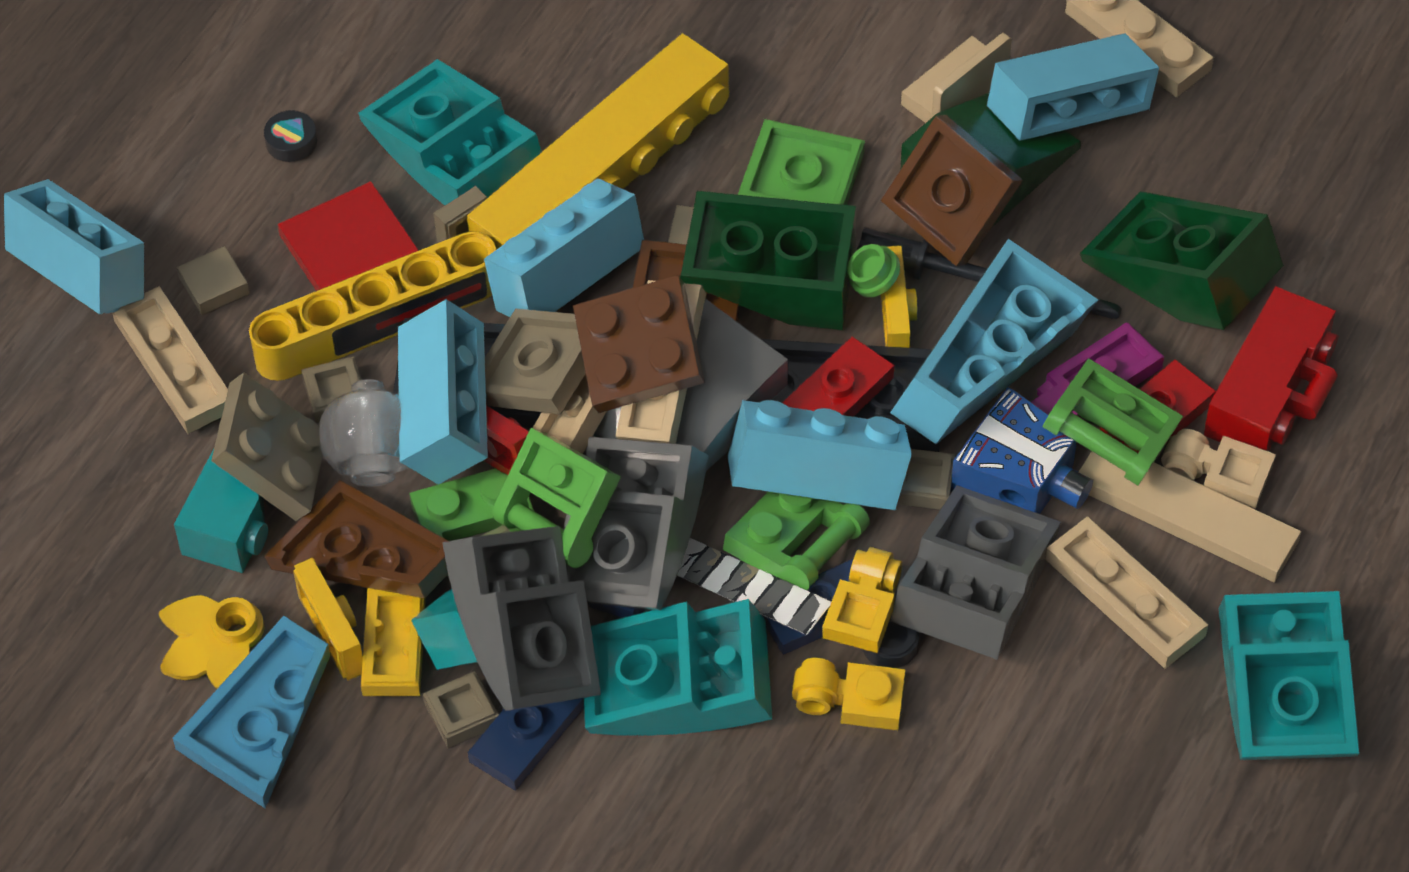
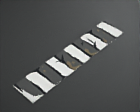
(741, 581)

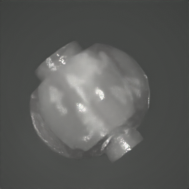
(363, 434)

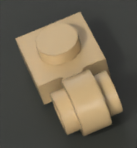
(1232, 470)

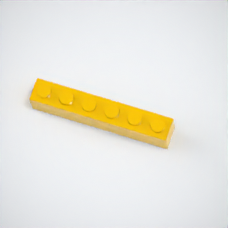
(614, 139)

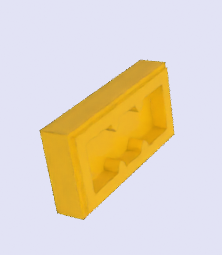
(898, 308)
(331, 618)
(391, 645)

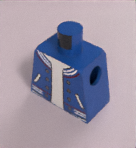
(1019, 459)

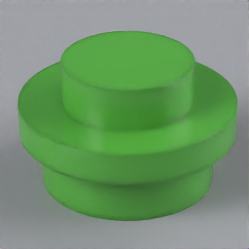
(873, 270)

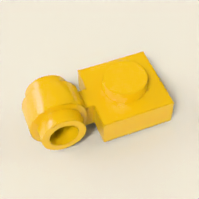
(866, 602)
(868, 695)

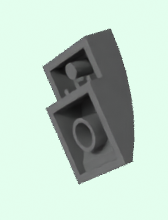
(734, 369)
(645, 522)
(974, 572)
(524, 616)

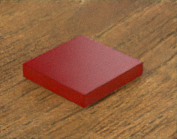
(345, 237)

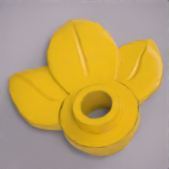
(204, 639)

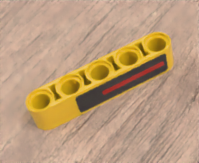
(369, 306)

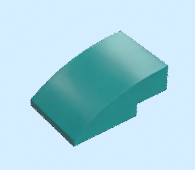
(450, 133)
(680, 671)
(1288, 675)

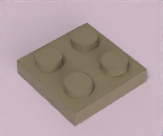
(534, 362)
(269, 446)

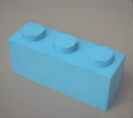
(1072, 86)
(74, 246)
(566, 250)
(442, 392)
(819, 454)

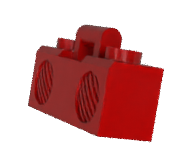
(1258, 392)

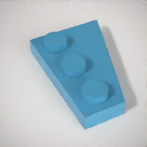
(257, 711)

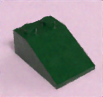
(1029, 158)
(773, 255)
(1187, 256)

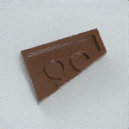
(363, 545)

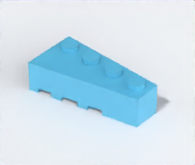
(999, 334)

